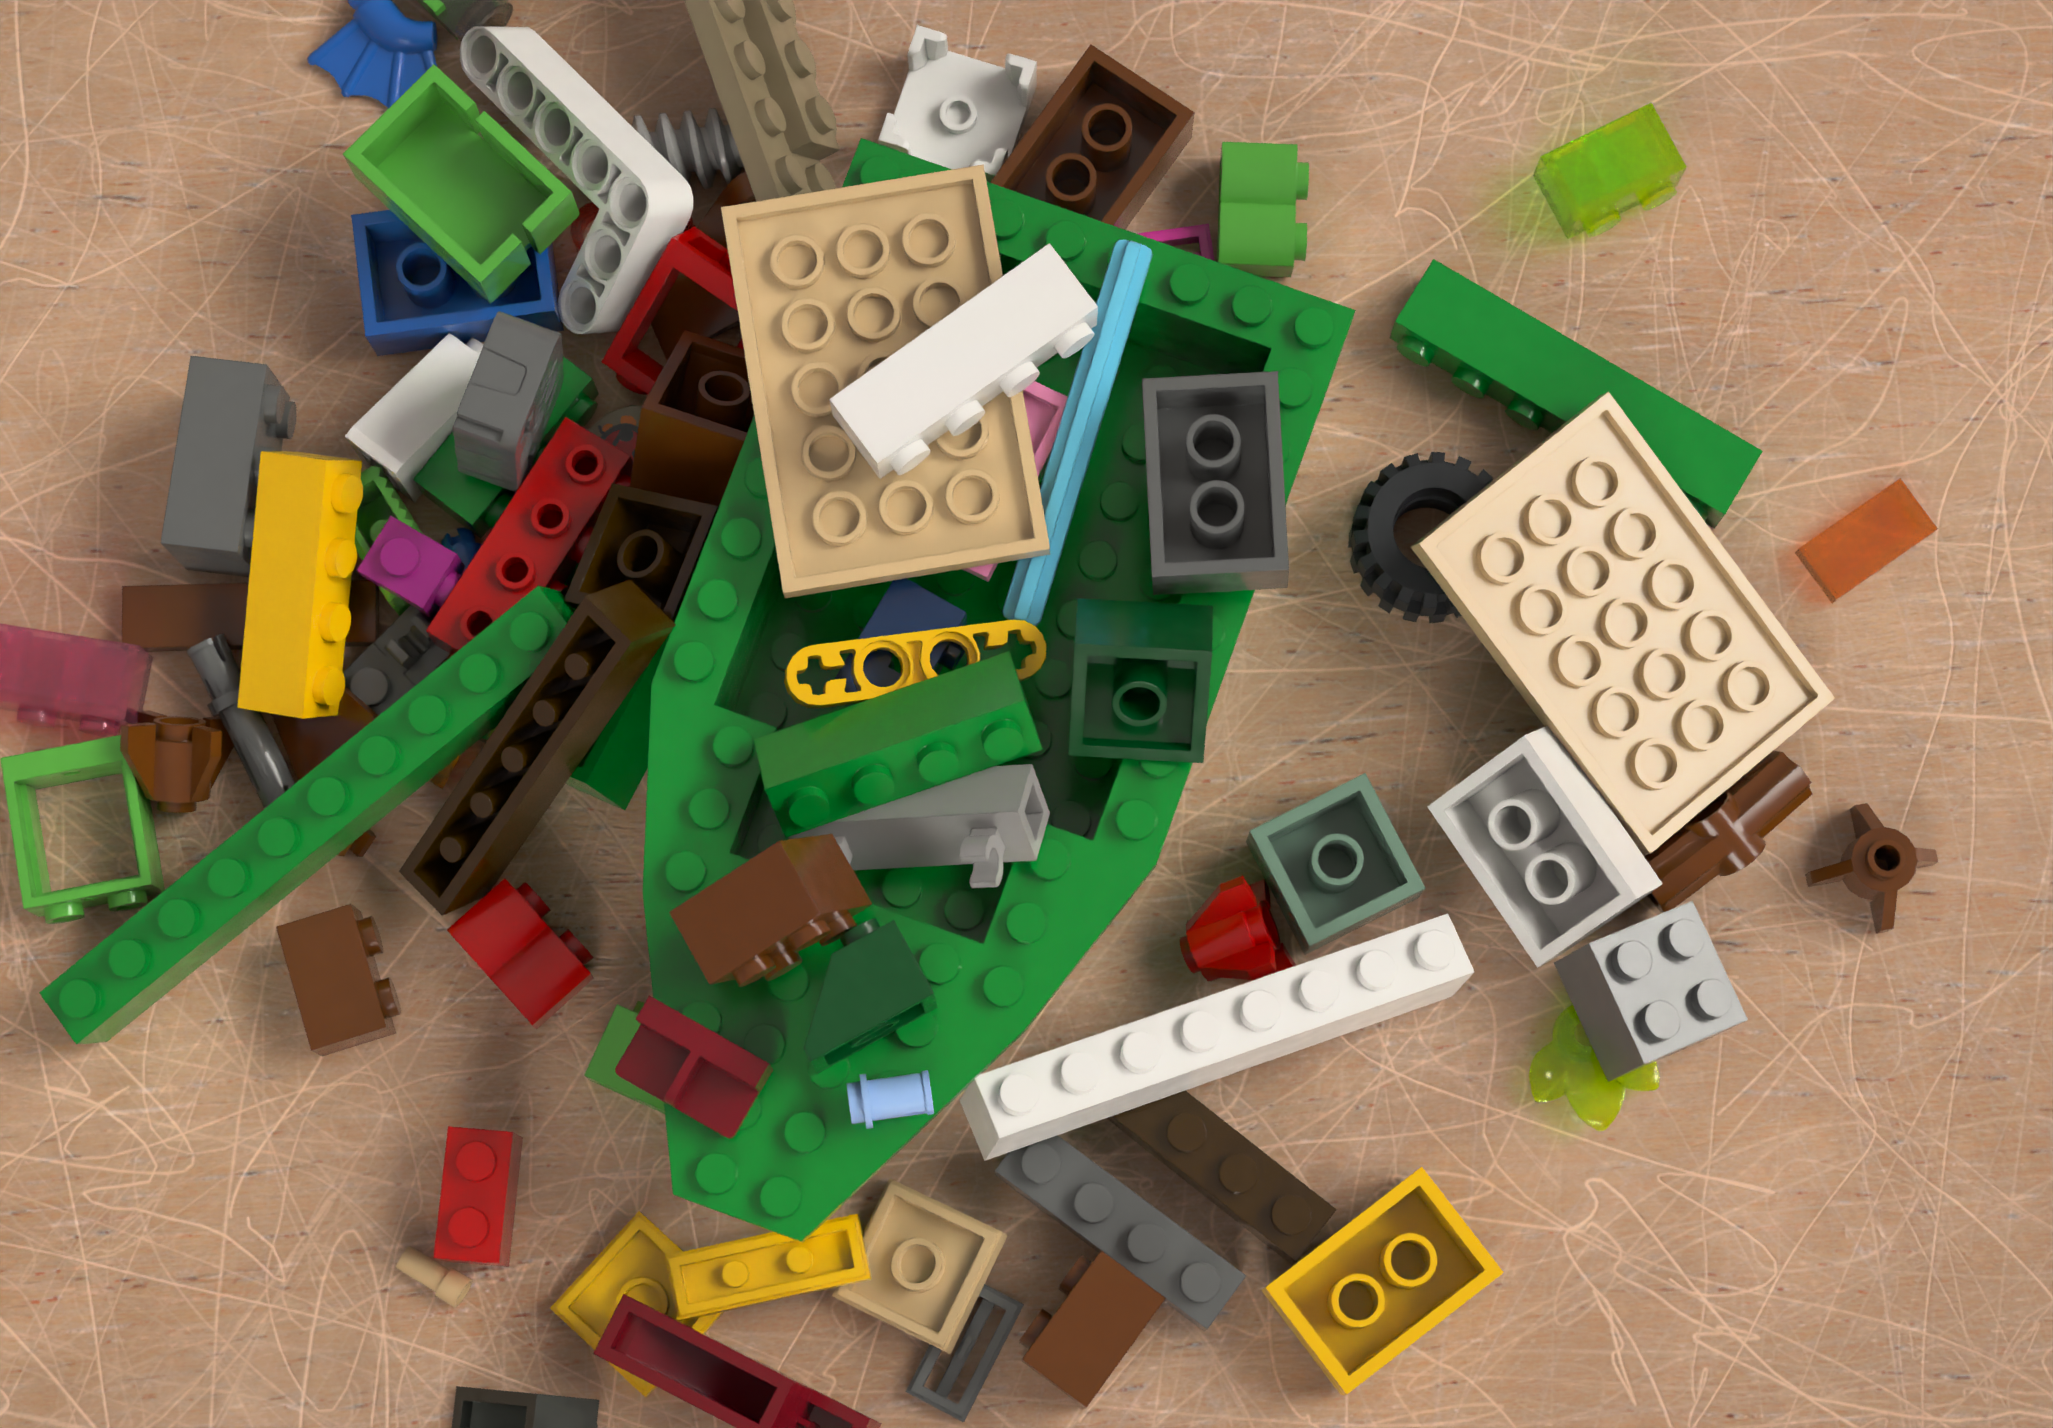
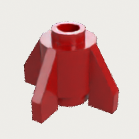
(1235, 934)

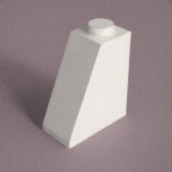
(416, 414)

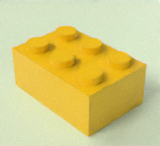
(1382, 1281)

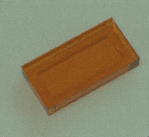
(1866, 540)

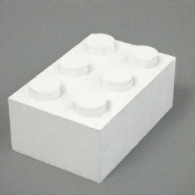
(1544, 845)

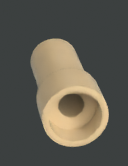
(448, 1284)

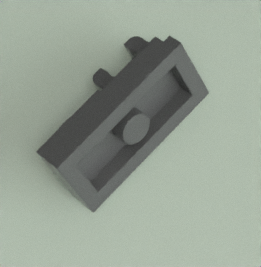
(395, 662)

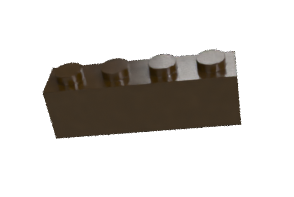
(1229, 1171)

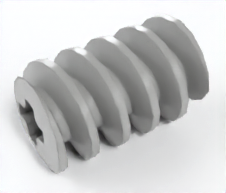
(695, 147)

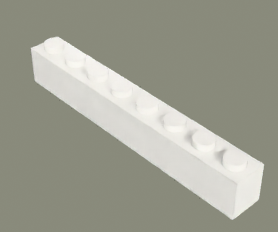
(1214, 1036)

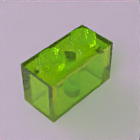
(1610, 173)

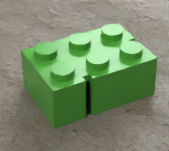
(459, 193)

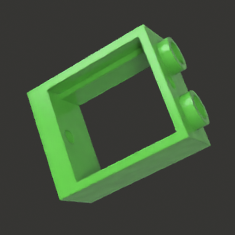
(66, 765)

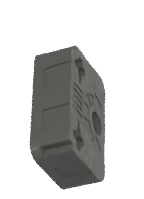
(508, 401)

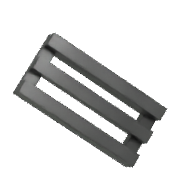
(939, 1398)

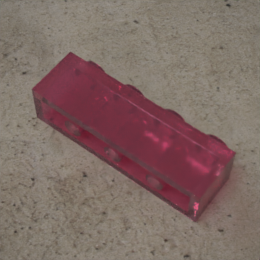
(72, 679)

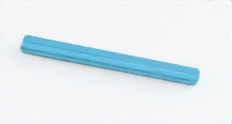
(1080, 425)

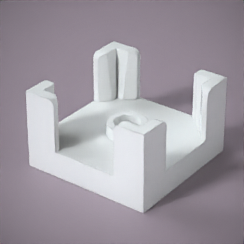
(959, 107)

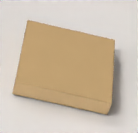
(923, 1265)

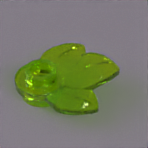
(1574, 1071)

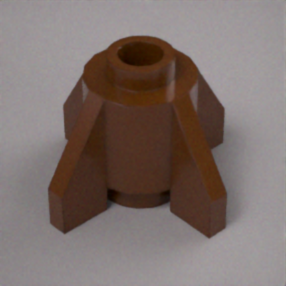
(175, 757)
(1864, 876)

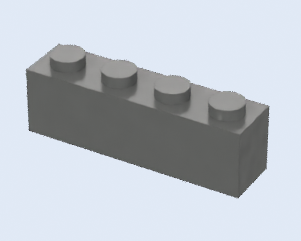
(1123, 1227)

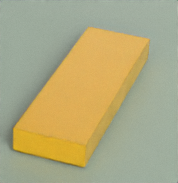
(766, 1268)

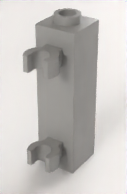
(970, 820)

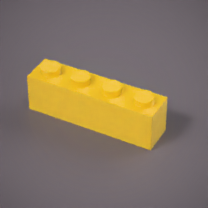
(300, 584)

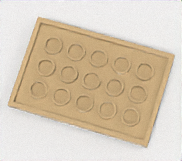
(822, 299)
(1623, 622)

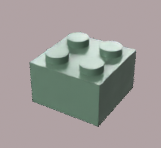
(1335, 864)

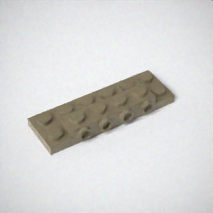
(768, 93)

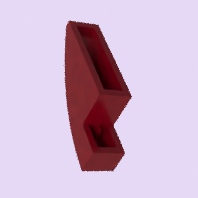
(715, 1374)

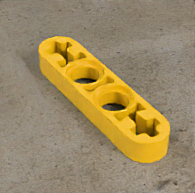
(914, 657)

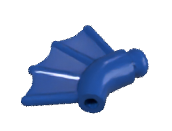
(378, 51)

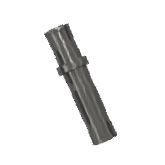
(245, 727)

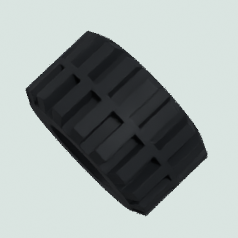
(1371, 537)

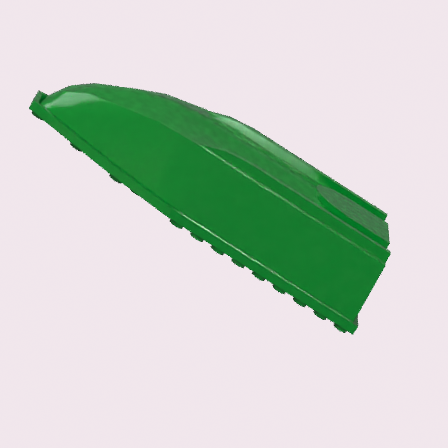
(983, 950)

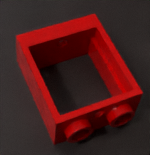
(698, 259)

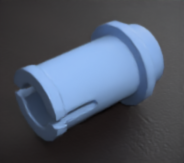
(889, 1097)

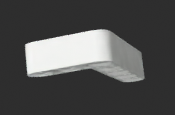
(630, 182)

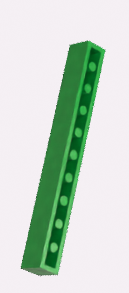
(307, 824)

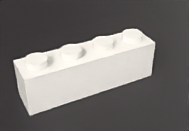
(965, 363)

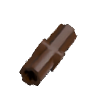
(1728, 830)

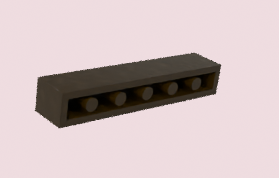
(537, 746)

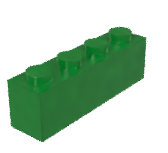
(897, 744)

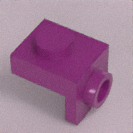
(412, 567)

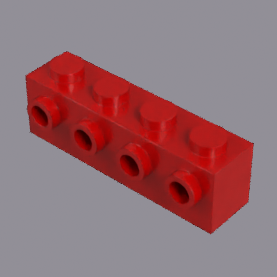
(536, 535)

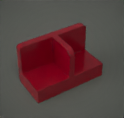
(692, 1068)

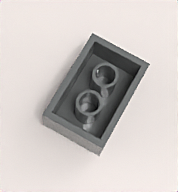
(224, 425)
(1215, 483)

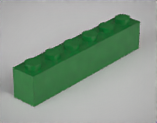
(1551, 378)

